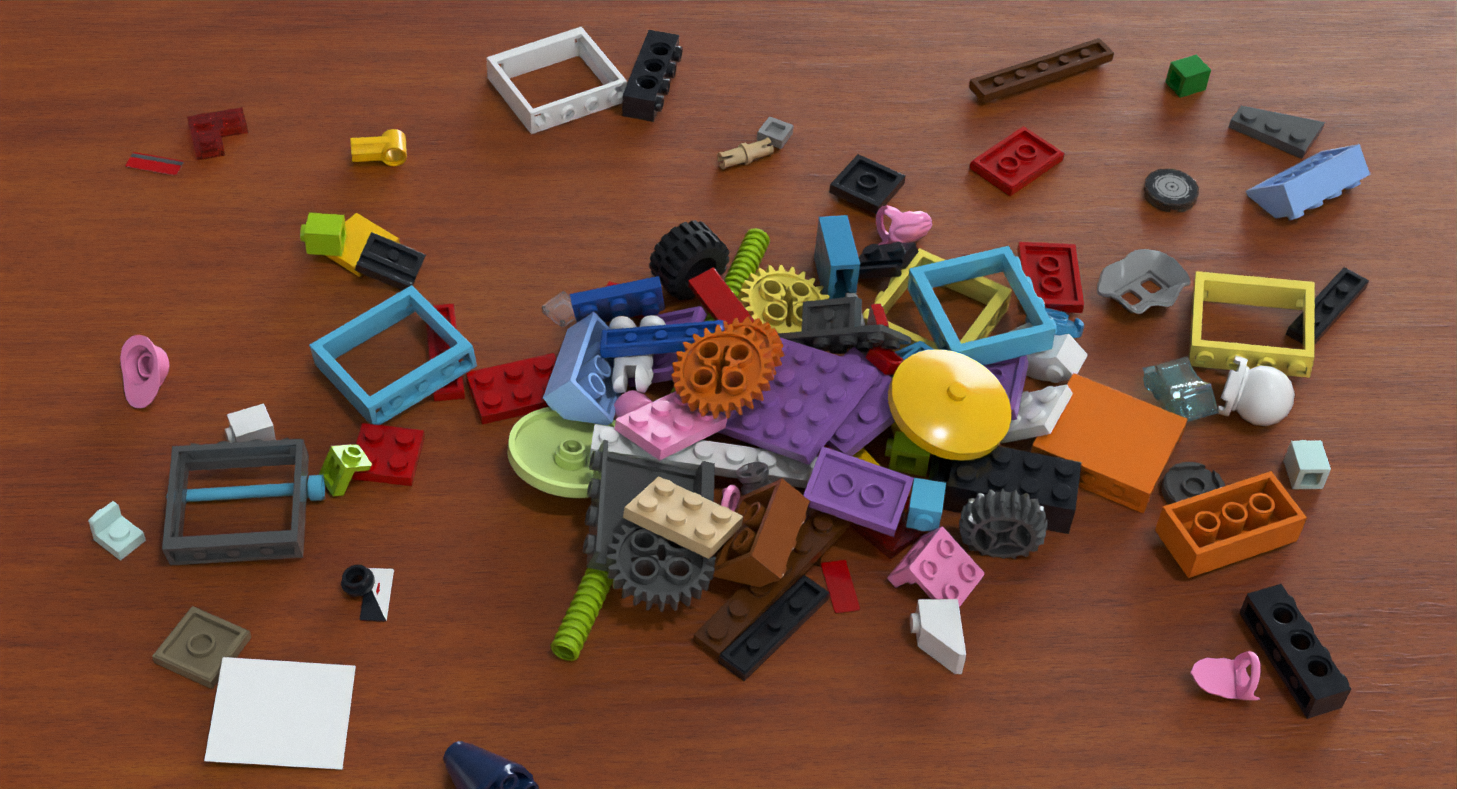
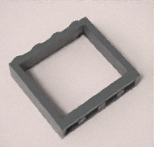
(235, 546)

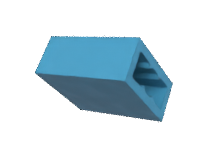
(836, 256)

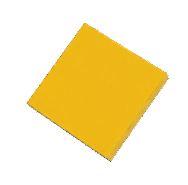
(358, 232)

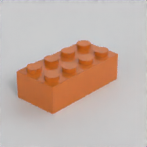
(1230, 524)

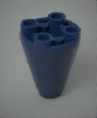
(481, 769)

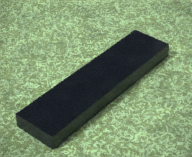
(1331, 304)
(773, 627)

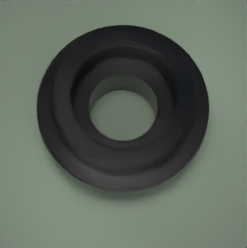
(357, 580)

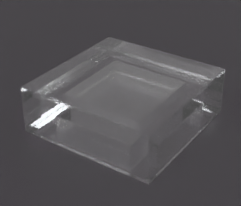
(559, 309)

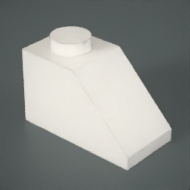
(940, 631)

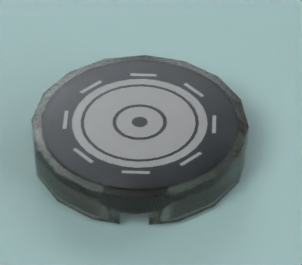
(1171, 190)

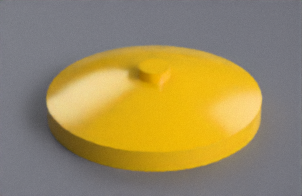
(949, 405)

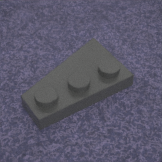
(1276, 129)

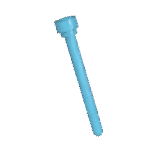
(315, 491)

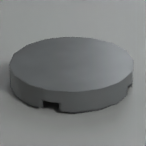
(1189, 480)

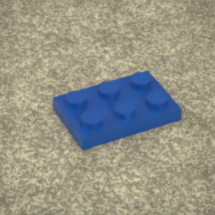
(624, 299)

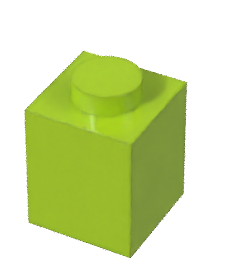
(324, 234)

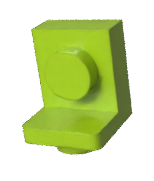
(340, 466)

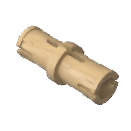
(745, 153)

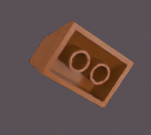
(767, 535)

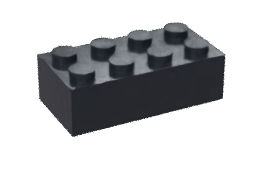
(1043, 477)

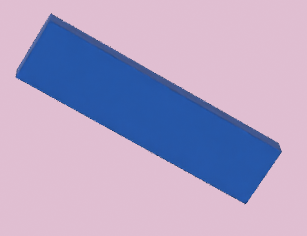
(652, 339)

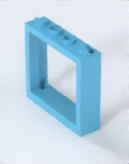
(971, 266)
(412, 386)

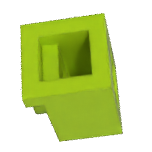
(906, 455)

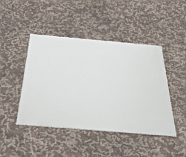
(281, 713)

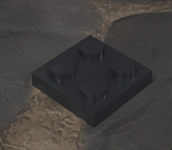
(867, 184)

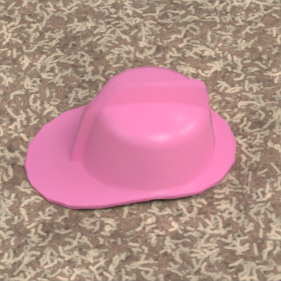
(143, 370)

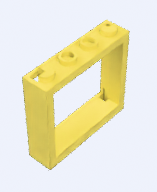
(981, 289)
(1254, 292)

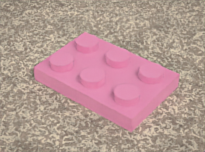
(667, 426)

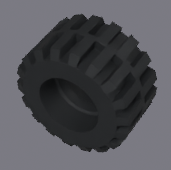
(686, 254)

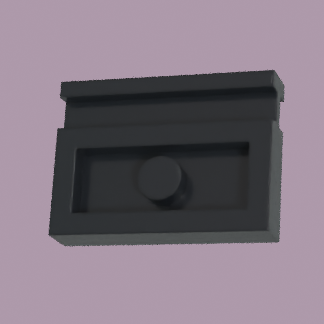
(886, 259)
(389, 262)

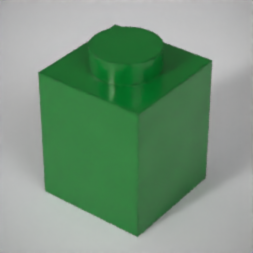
(1188, 75)

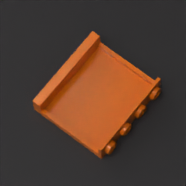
(1116, 439)

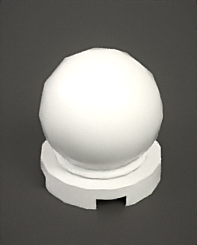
(1258, 394)

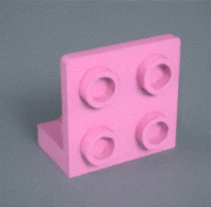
(938, 567)

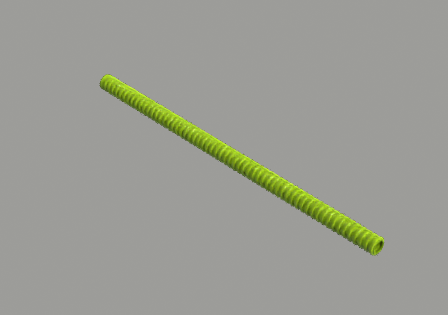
(595, 583)

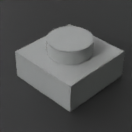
(776, 131)

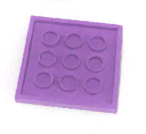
(805, 402)

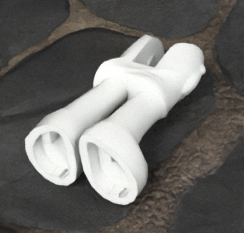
(633, 366)

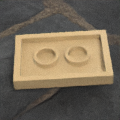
(683, 517)

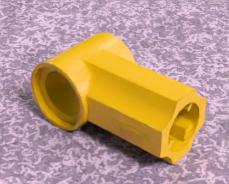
(386, 148)

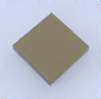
(199, 645)

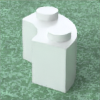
(1057, 363)

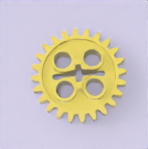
(775, 294)

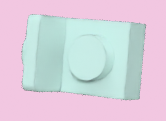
(115, 531)

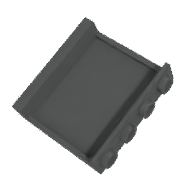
(616, 483)

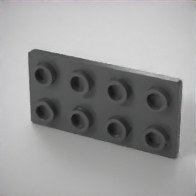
(836, 326)

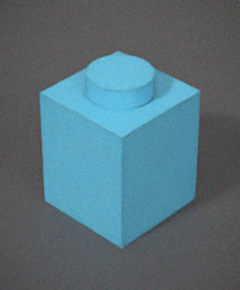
(925, 504)

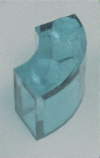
(1180, 389)

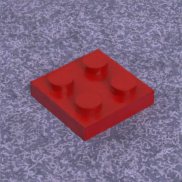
(392, 453)

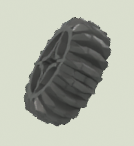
(1003, 524)

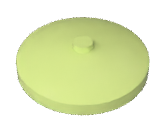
(552, 453)

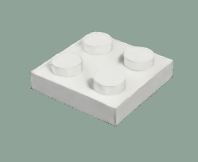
(1038, 412)

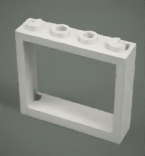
(548, 52)

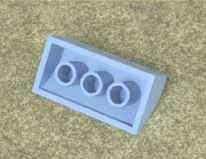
(1311, 182)
(582, 379)

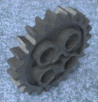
(660, 563)

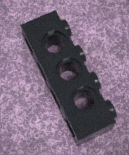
(651, 76)
(1295, 651)

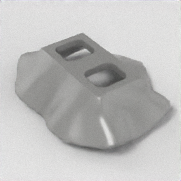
(1135, 270)

